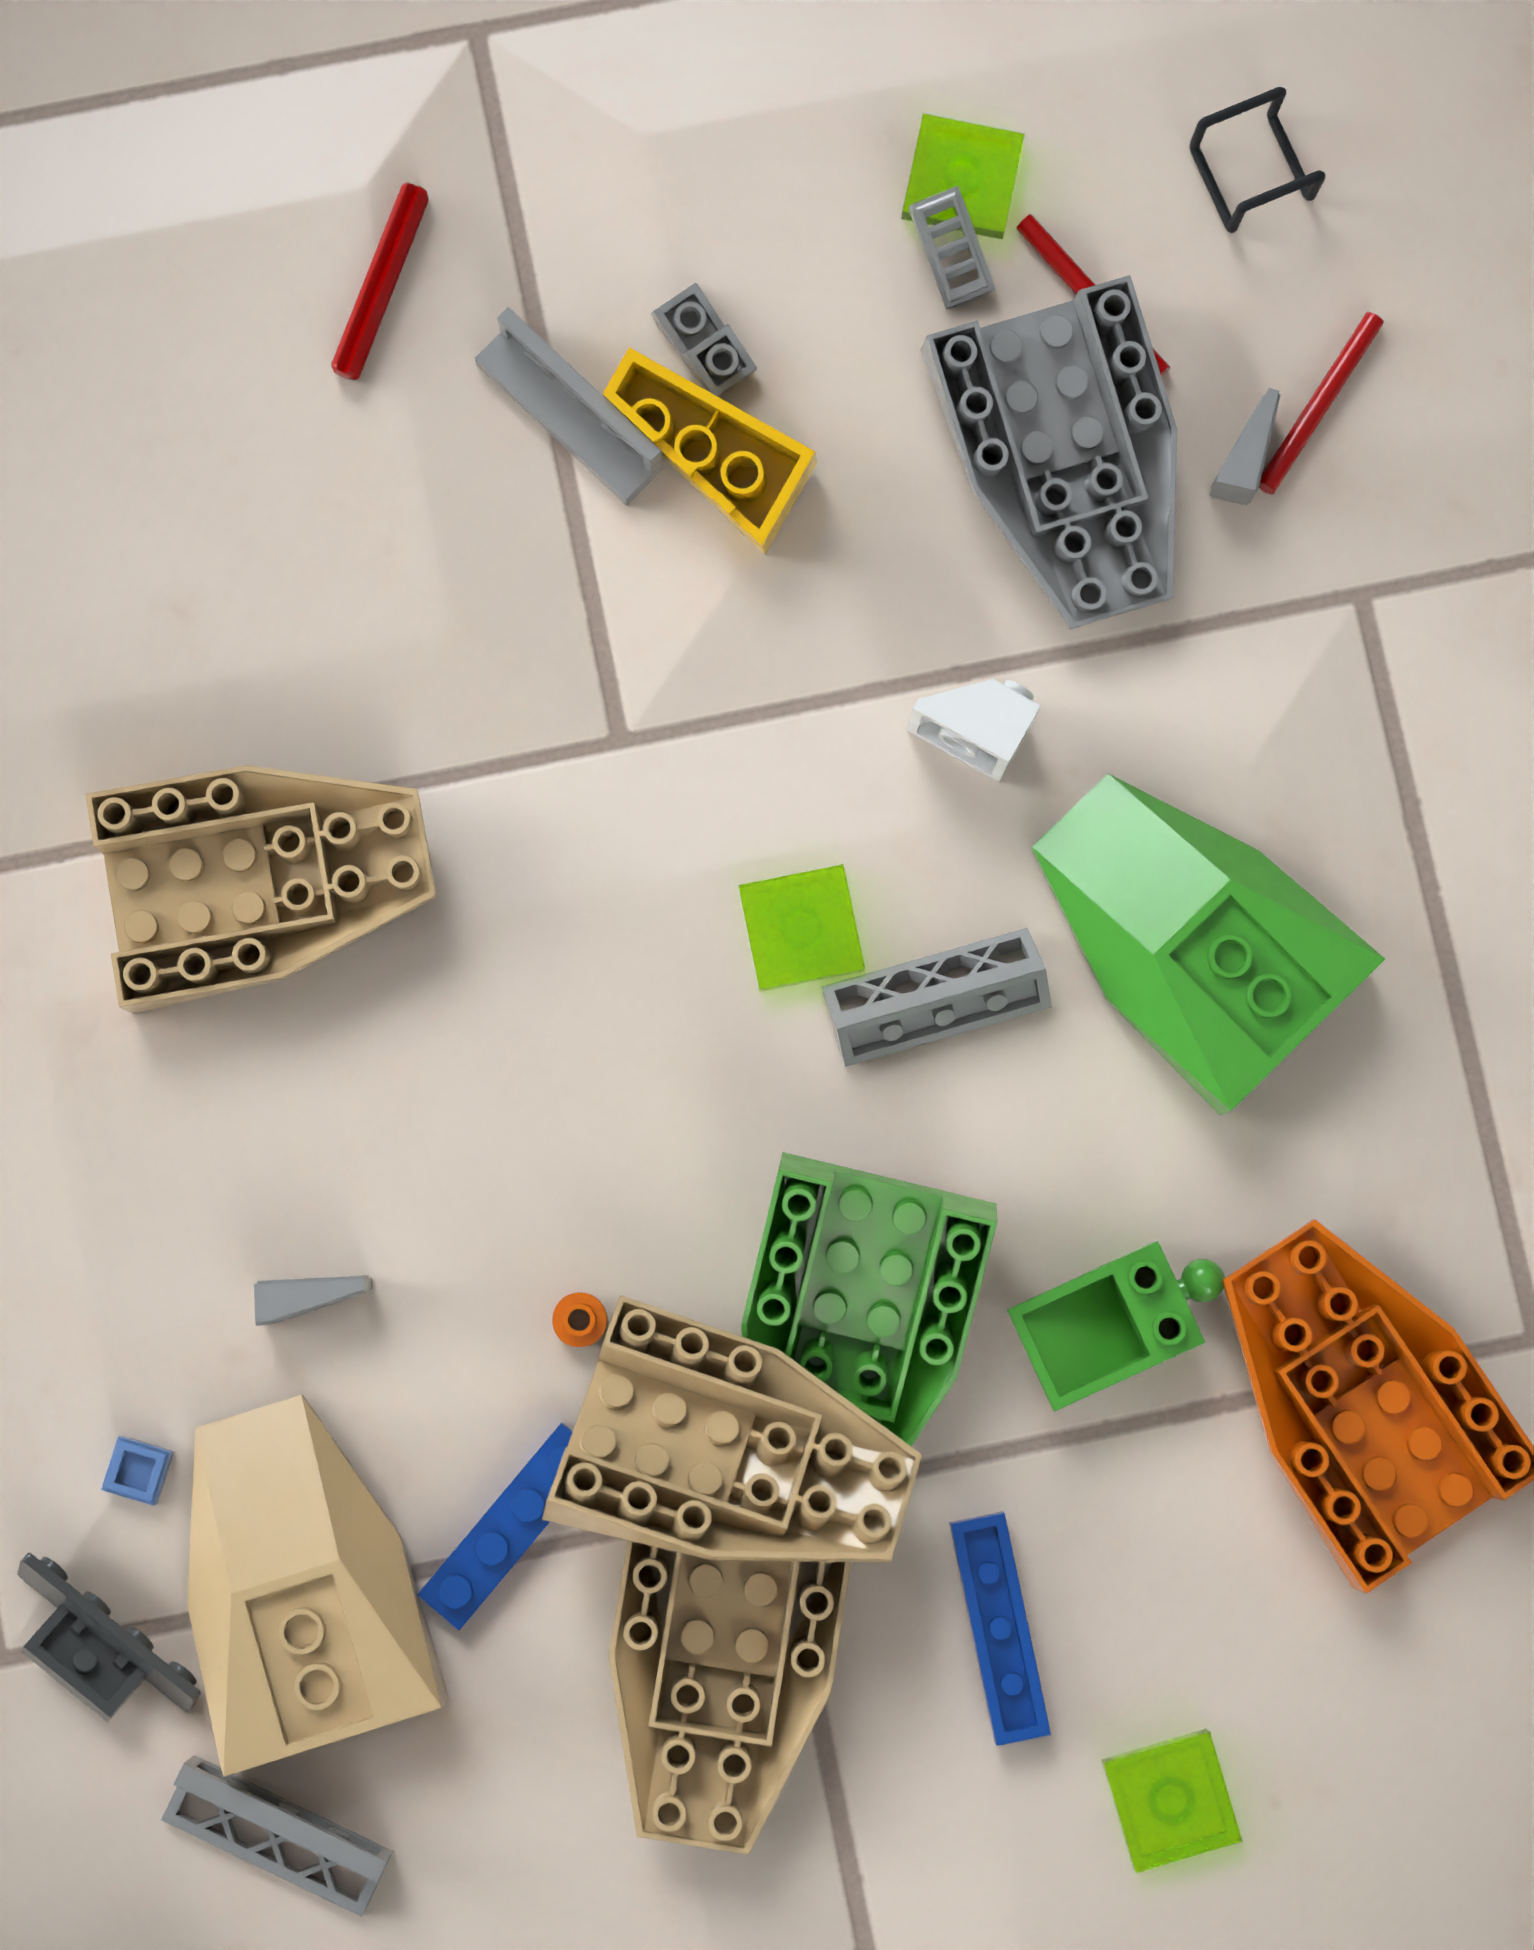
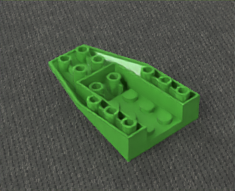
(1197, 937)
(870, 1285)

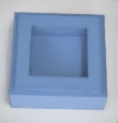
(137, 1470)

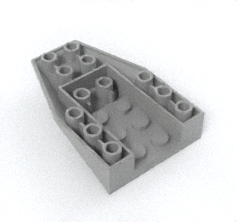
(1069, 446)

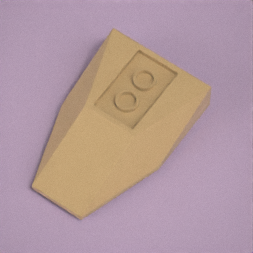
(250, 875)
(726, 1451)
(298, 1592)
(719, 1686)

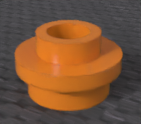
(597, 1316)

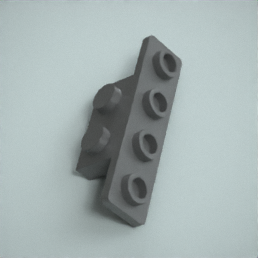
(92, 1651)

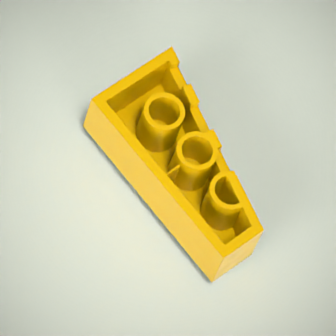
(719, 449)

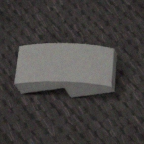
(703, 340)

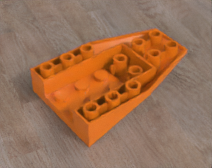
(1369, 1403)

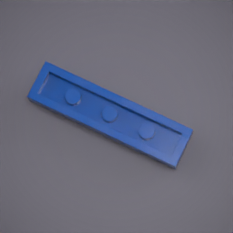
(497, 1538)
(999, 1628)

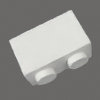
(977, 723)

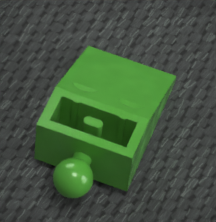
(1108, 1326)

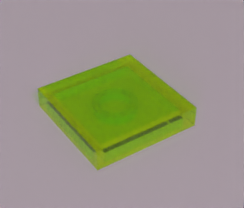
(967, 156)
(801, 928)
(1171, 1800)

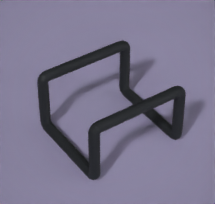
(1308, 184)

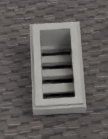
(937, 204)
(1243, 468)
(293, 1297)

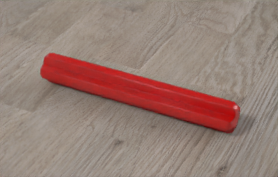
(380, 281)

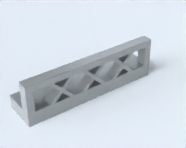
(570, 408)
(941, 1003)
(283, 1822)

